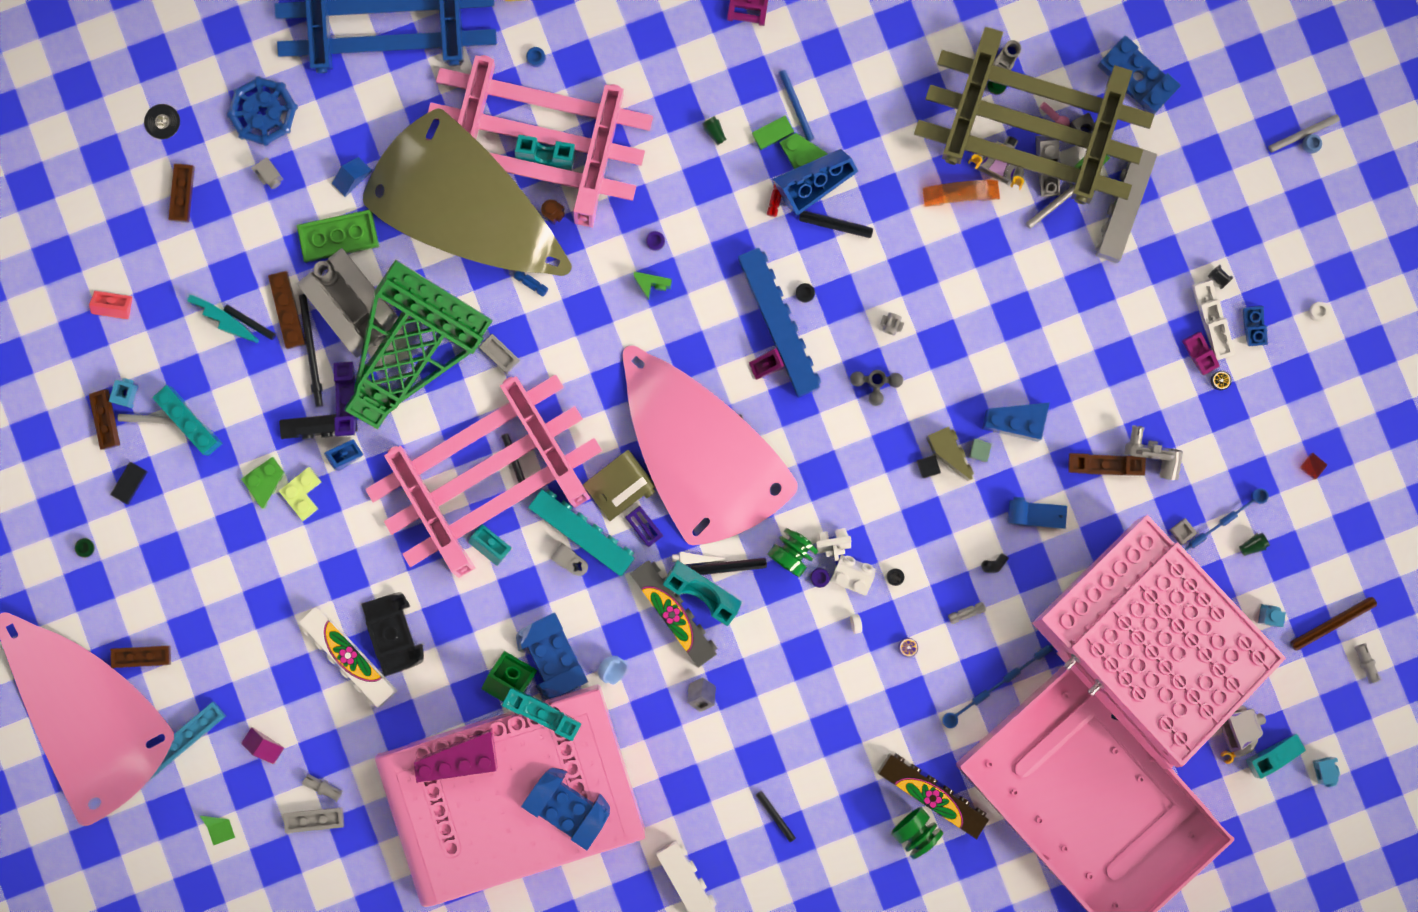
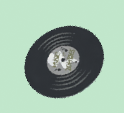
(162, 121)

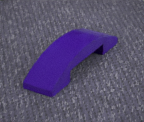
(344, 385)

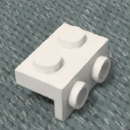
(853, 575)

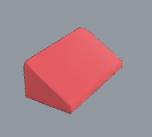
(110, 305)

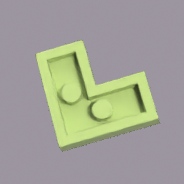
(296, 493)

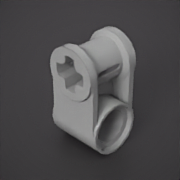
(1005, 59)
(567, 558)

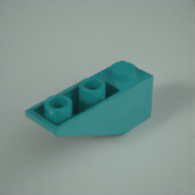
(1275, 757)

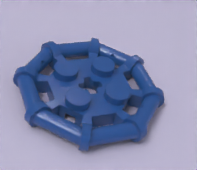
(254, 103)

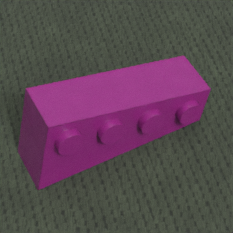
(463, 758)

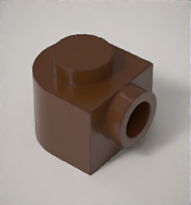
(553, 211)

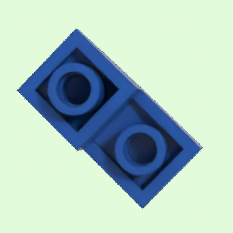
(1254, 325)

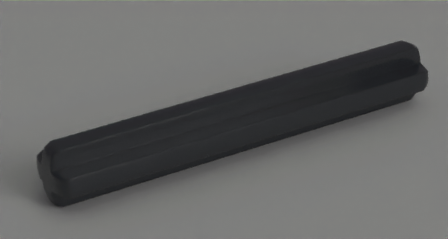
(836, 224)
(731, 566)

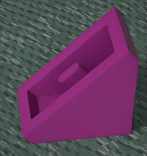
(766, 364)
(262, 746)

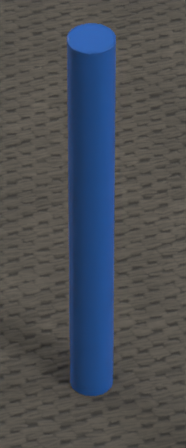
(796, 105)

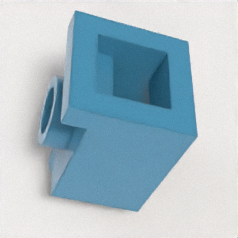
(117, 395)
(1271, 616)
(1327, 771)

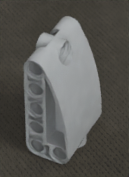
(345, 301)

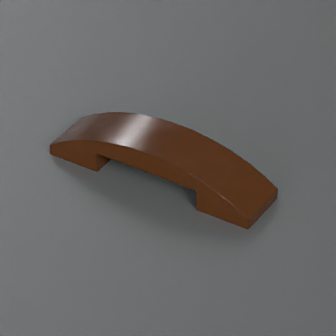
(1106, 465)

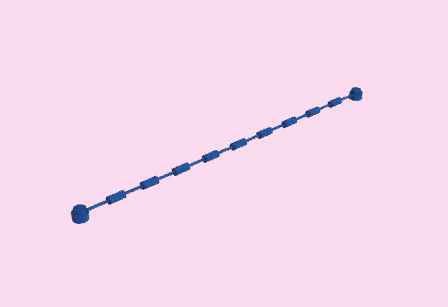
(950, 719)

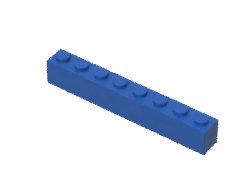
(778, 322)

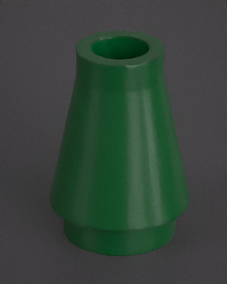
(714, 130)
(1255, 544)

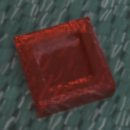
(1313, 466)

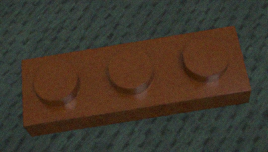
(181, 193)
(104, 419)
(140, 656)

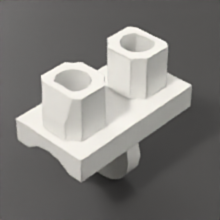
(834, 546)

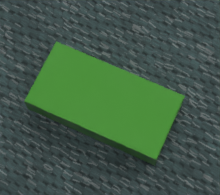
(773, 132)

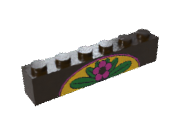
(933, 796)

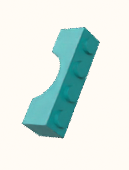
(185, 419)
(721, 603)

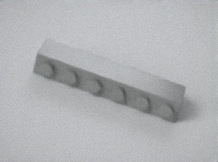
(1123, 212)

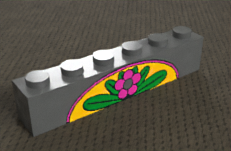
(673, 613)

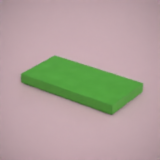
(326, 236)

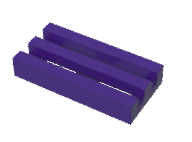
(634, 513)

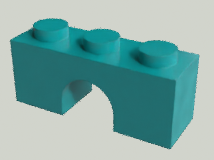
(558, 156)

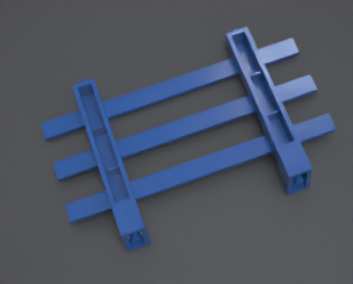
(321, 46)

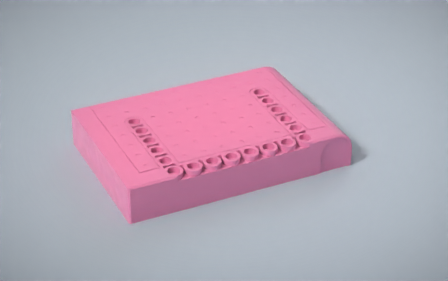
(1093, 801)
(472, 827)

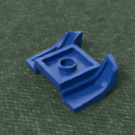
(552, 656)
(567, 808)

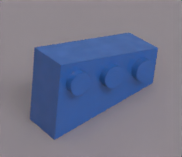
(1018, 421)

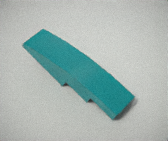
(227, 322)

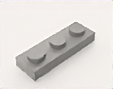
(313, 820)

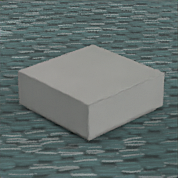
(1183, 531)

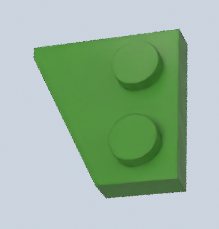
(800, 151)
(264, 480)

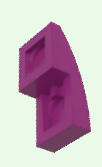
(1200, 353)

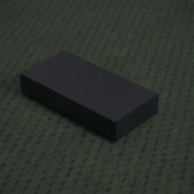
(129, 483)

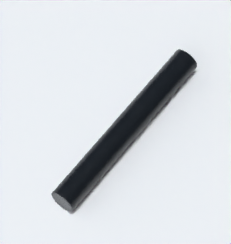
(248, 321)
(515, 464)
(775, 816)

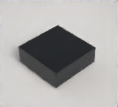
(928, 466)

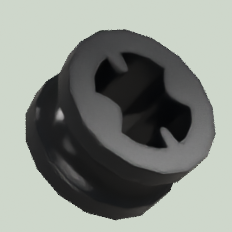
(890, 580)

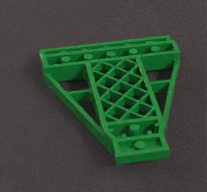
(430, 306)

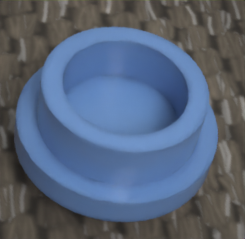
(1312, 143)

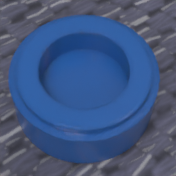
(536, 57)

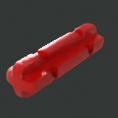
(774, 202)

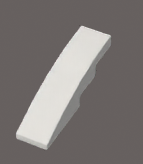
(1213, 319)

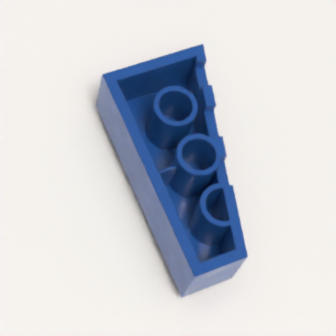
(814, 180)

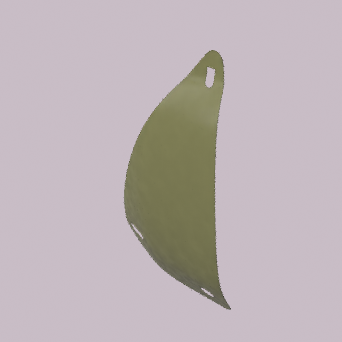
(460, 200)

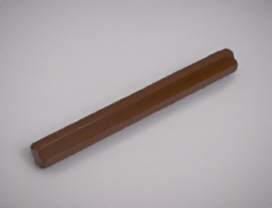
(1333, 623)

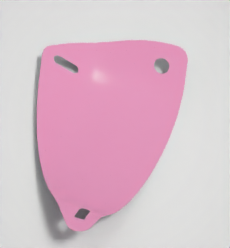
(701, 453)
(85, 719)

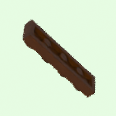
(286, 310)

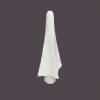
(688, 558)

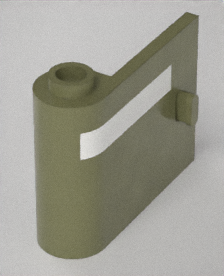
(621, 483)

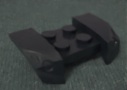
(391, 633)

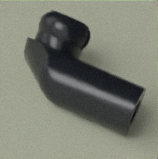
(994, 566)

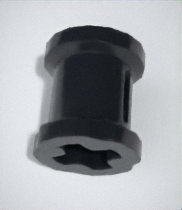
(1220, 276)

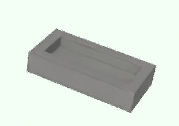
(499, 353)

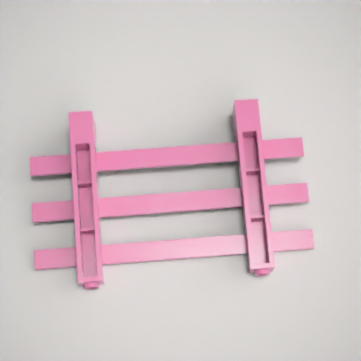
(599, 148)
(426, 504)

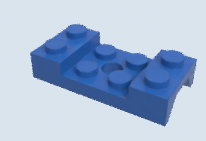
(1155, 86)

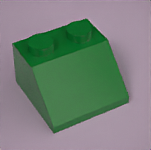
(507, 674)

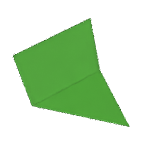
(219, 829)

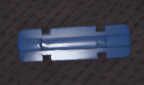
(531, 283)

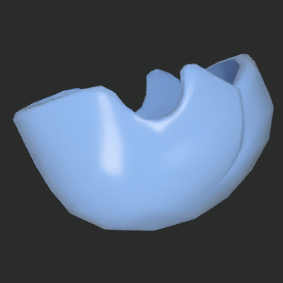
(612, 669)

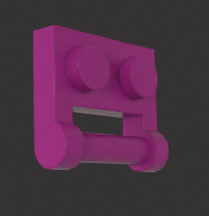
(758, 5)

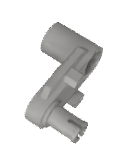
(1170, 457)

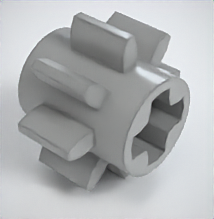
(892, 323)

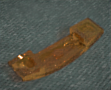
(961, 192)

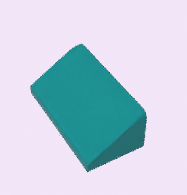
(489, 545)

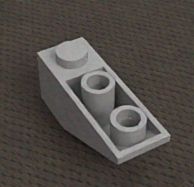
(1048, 149)

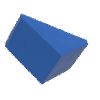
(351, 176)
(343, 455)

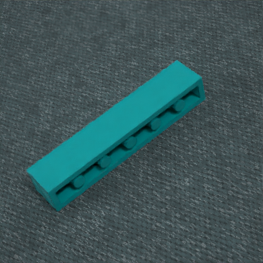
(582, 533)

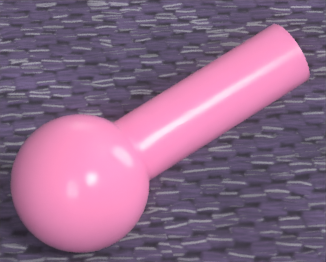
(1053, 115)

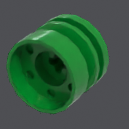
(793, 552)
(920, 837)

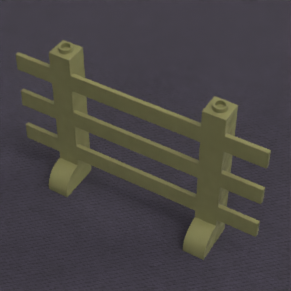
(1097, 144)

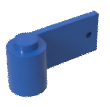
(1036, 514)

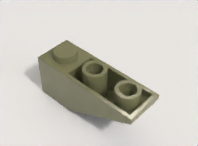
(946, 449)

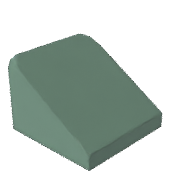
(980, 450)

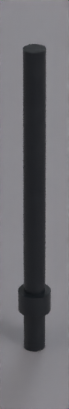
(316, 386)

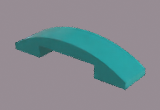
(542, 713)

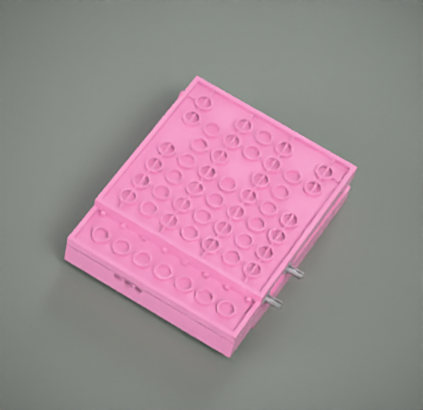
(1158, 643)

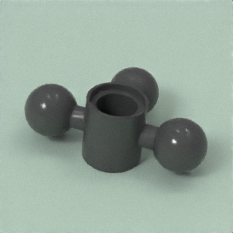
(876, 397)

